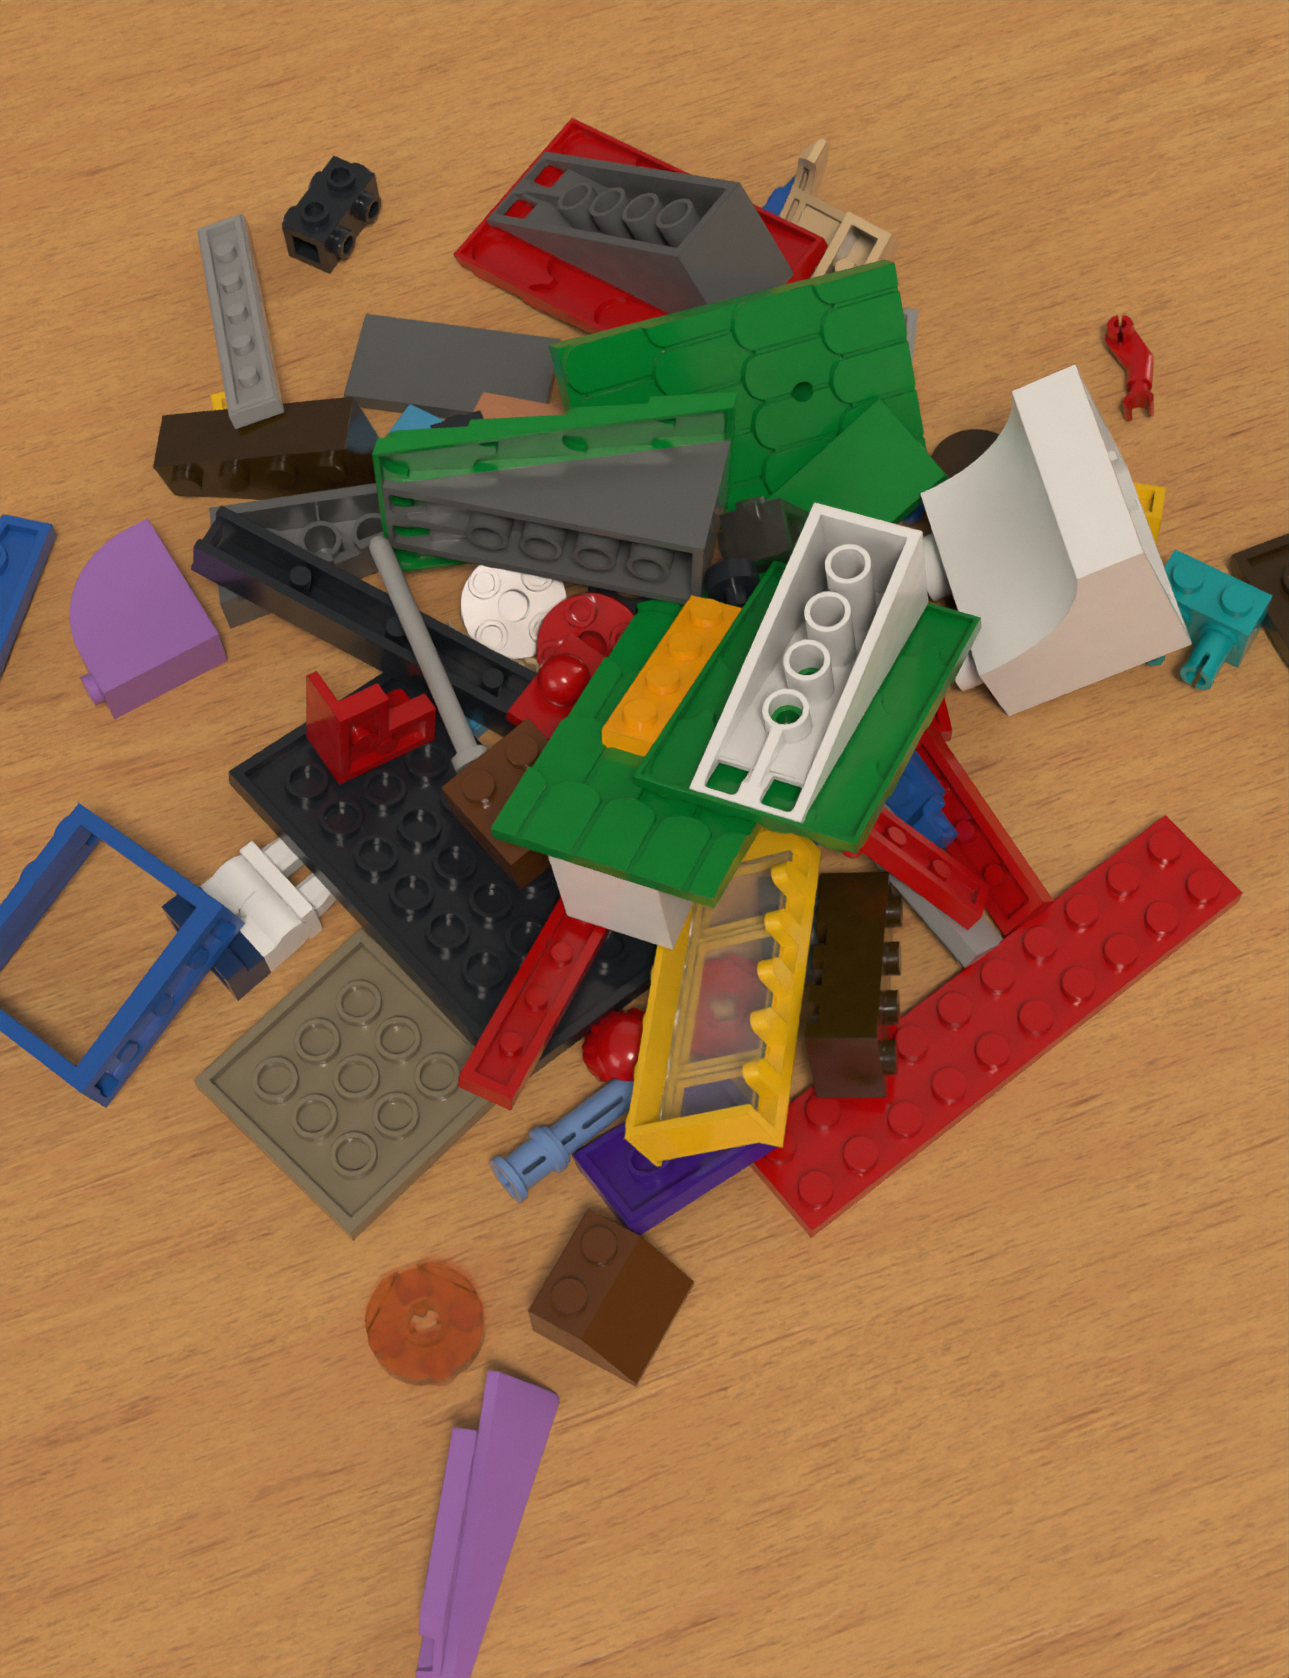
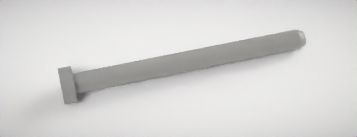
(426, 654)

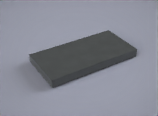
(445, 366)

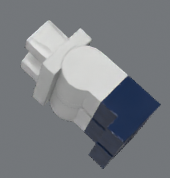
(273, 910)

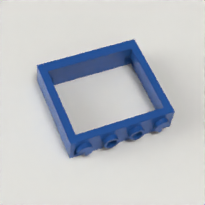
(160, 991)

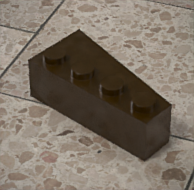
(289, 454)
(853, 986)

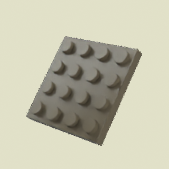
(349, 1084)

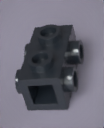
(331, 214)

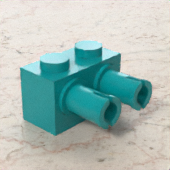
(1218, 614)

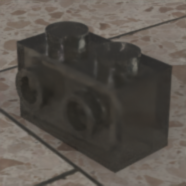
(761, 531)

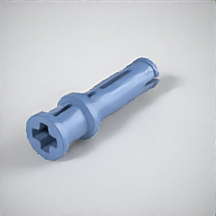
(550, 1147)

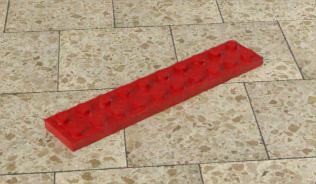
(999, 1020)

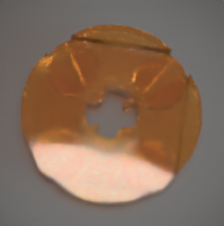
(436, 1357)

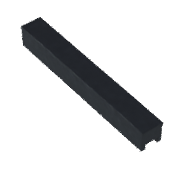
(353, 616)

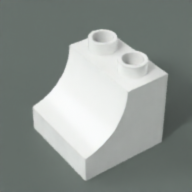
(1050, 553)

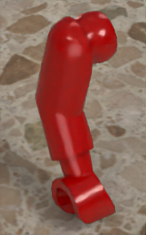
(1137, 361)

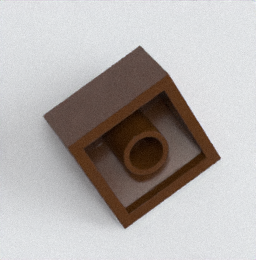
(610, 1298)

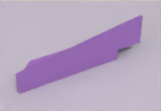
(478, 1520)

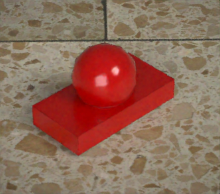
(556, 686)

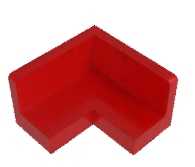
(364, 727)

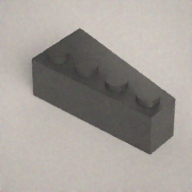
(325, 523)

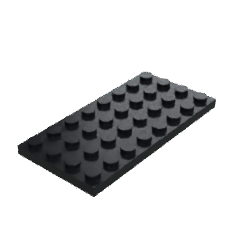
(425, 882)

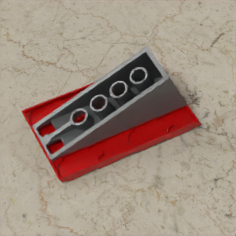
(629, 238)

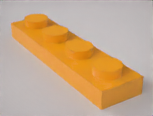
(668, 675)

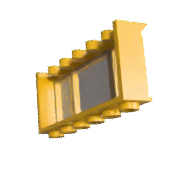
(728, 1011)

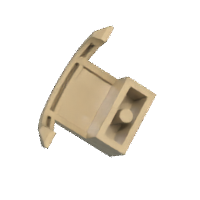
(849, 237)

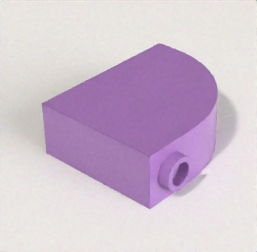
(139, 623)

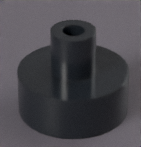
(731, 581)

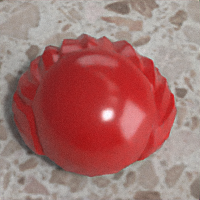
(614, 1046)

